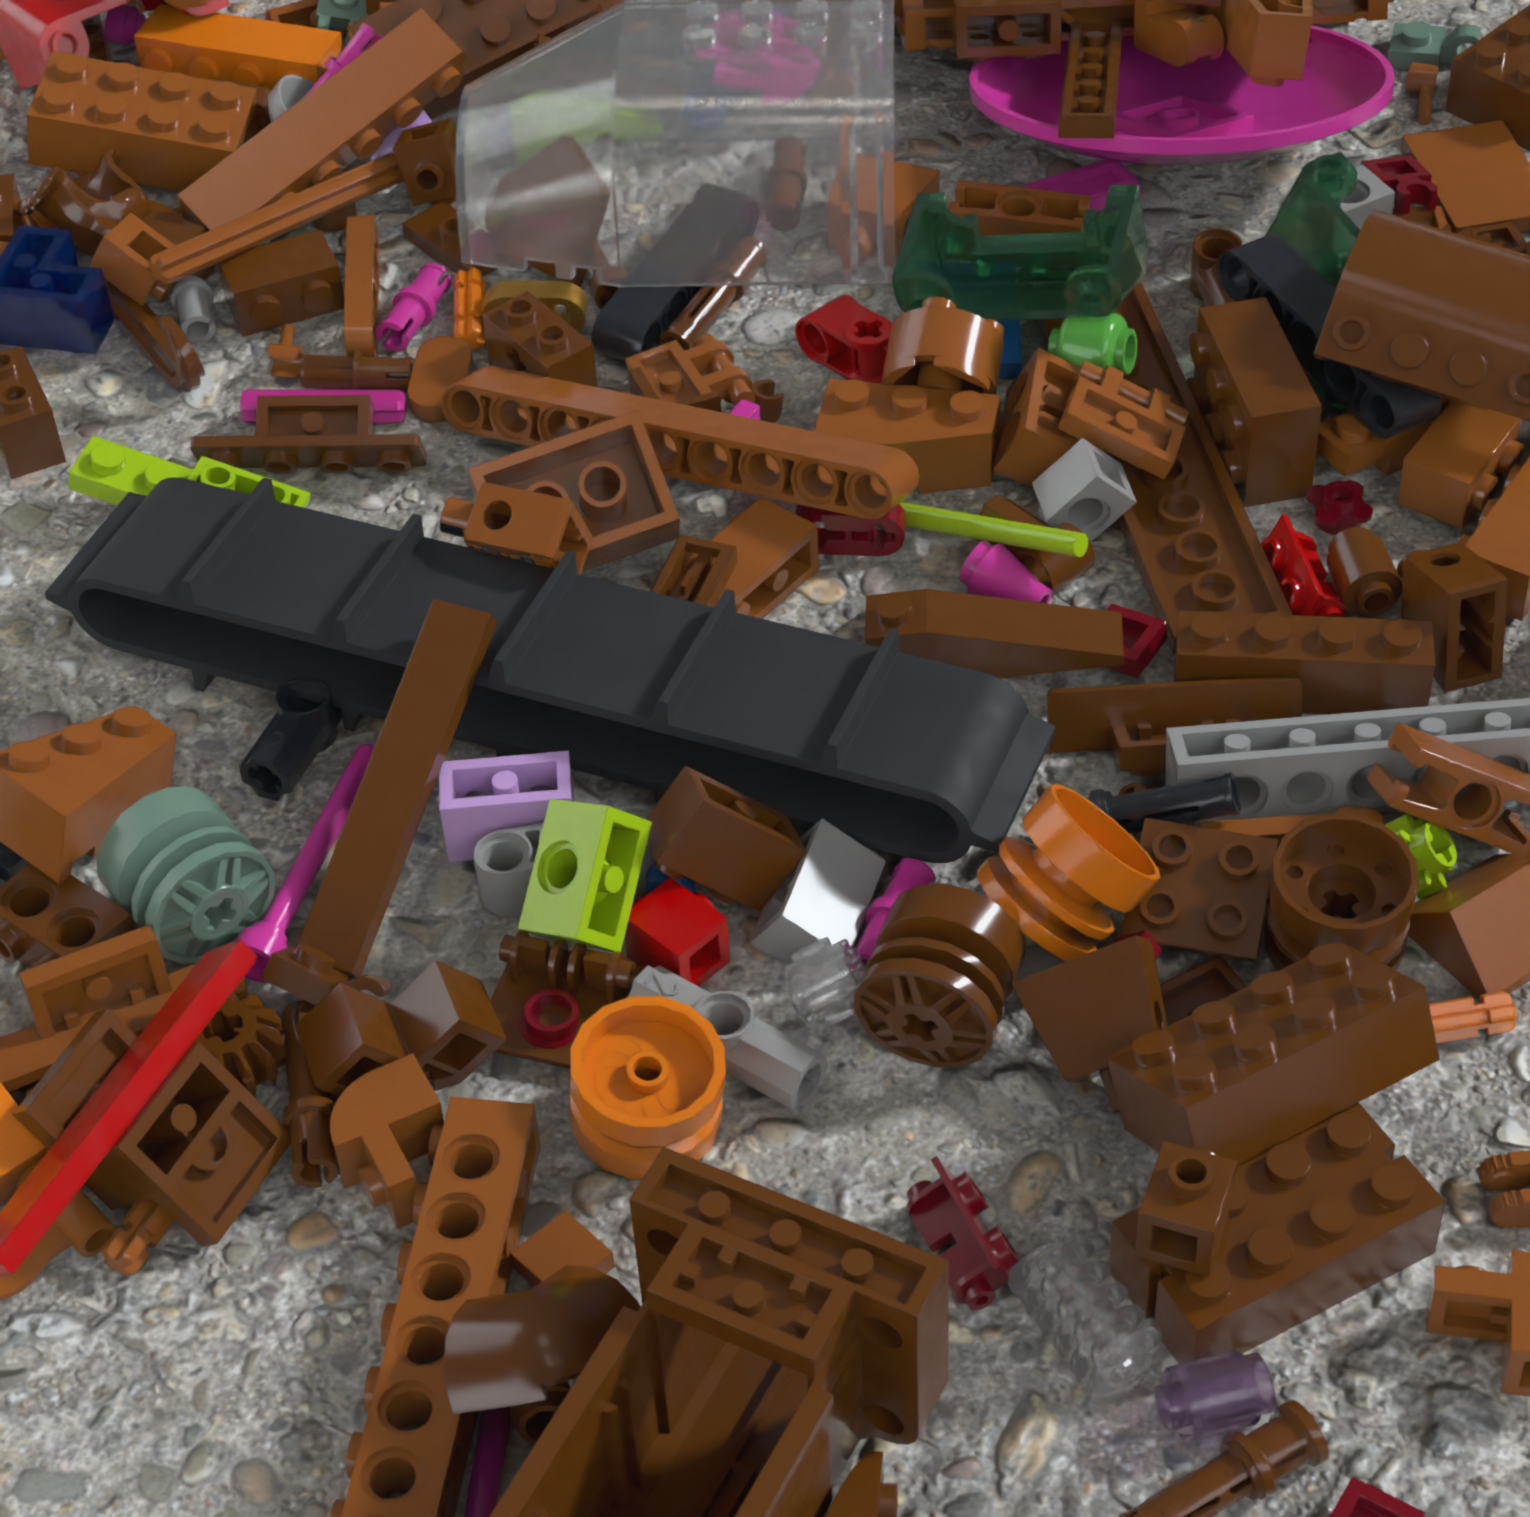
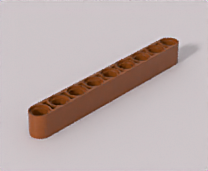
(692, 441)

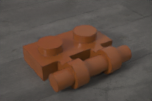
(677, 373)
(1124, 419)

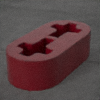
(856, 535)

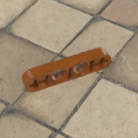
(362, 286)

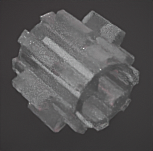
(824, 980)

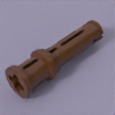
(1244, 1468)

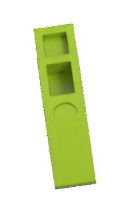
(113, 470)

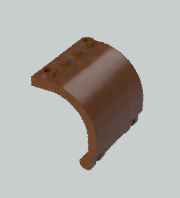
(1434, 314)

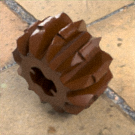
(246, 1041)

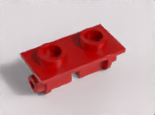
(1300, 572)

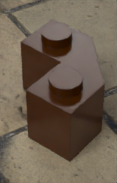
(437, 1017)

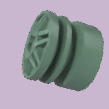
(185, 872)

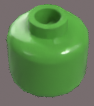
(1096, 340)

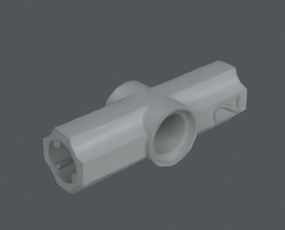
(753, 1048)

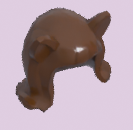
(90, 202)

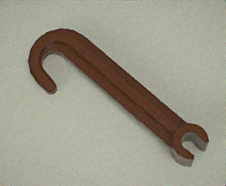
(159, 340)

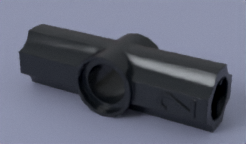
(290, 741)

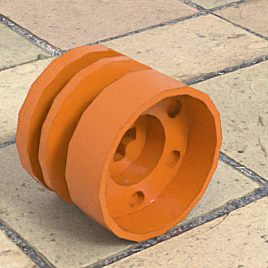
(1074, 866)

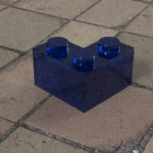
(49, 297)

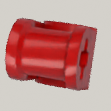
(846, 339)

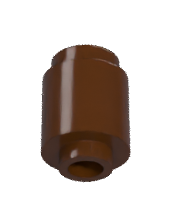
(1363, 572)

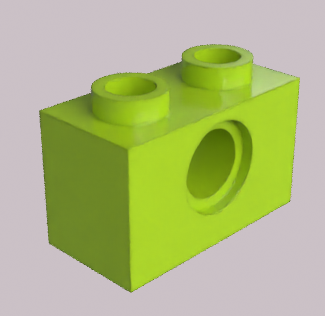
(585, 874)

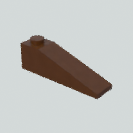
(996, 632)

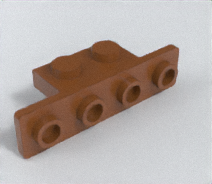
(66, 992)

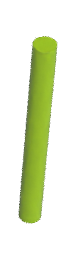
(996, 530)

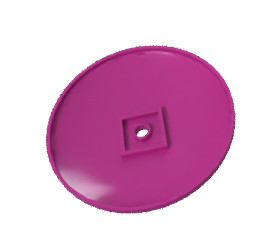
(1196, 110)

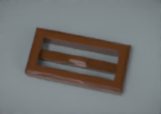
(716, 580)

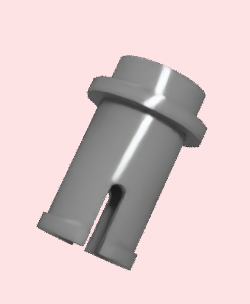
(193, 301)

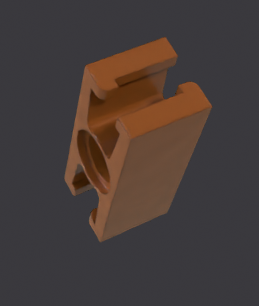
(1019, 209)
(1447, 772)

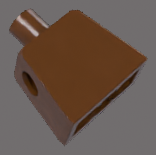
(1466, 609)
(1095, 1007)

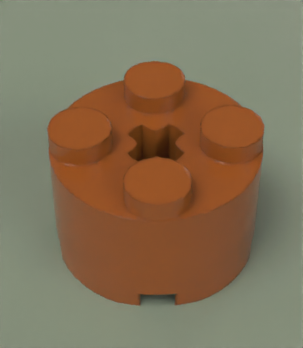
(944, 349)

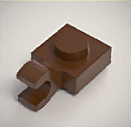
(311, 974)

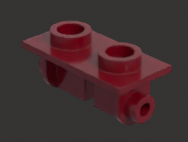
(951, 1211)

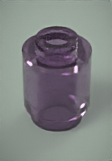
(1215, 1395)

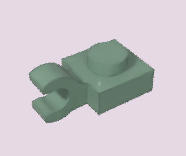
(1428, 43)

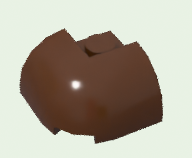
(521, 1342)

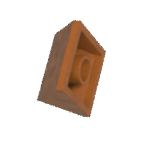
(1480, 925)

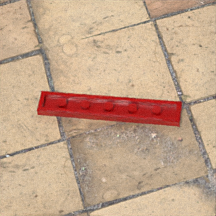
(118, 1101)

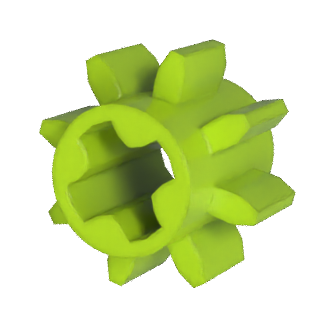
(1431, 849)

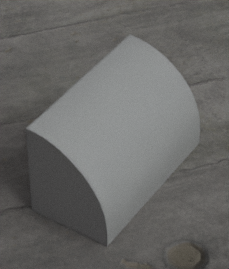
(820, 896)

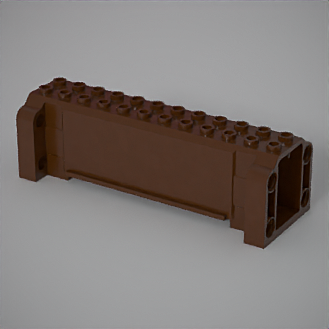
(749, 1365)

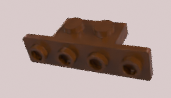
(314, 432)
(1136, 716)

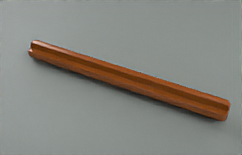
(275, 220)

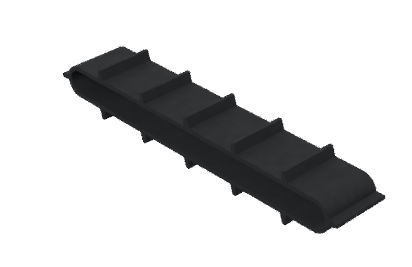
(615, 674)

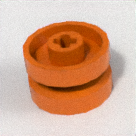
(645, 1081)

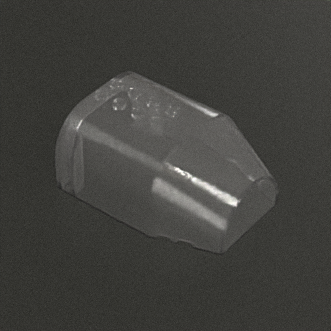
(690, 147)

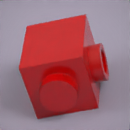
(678, 933)

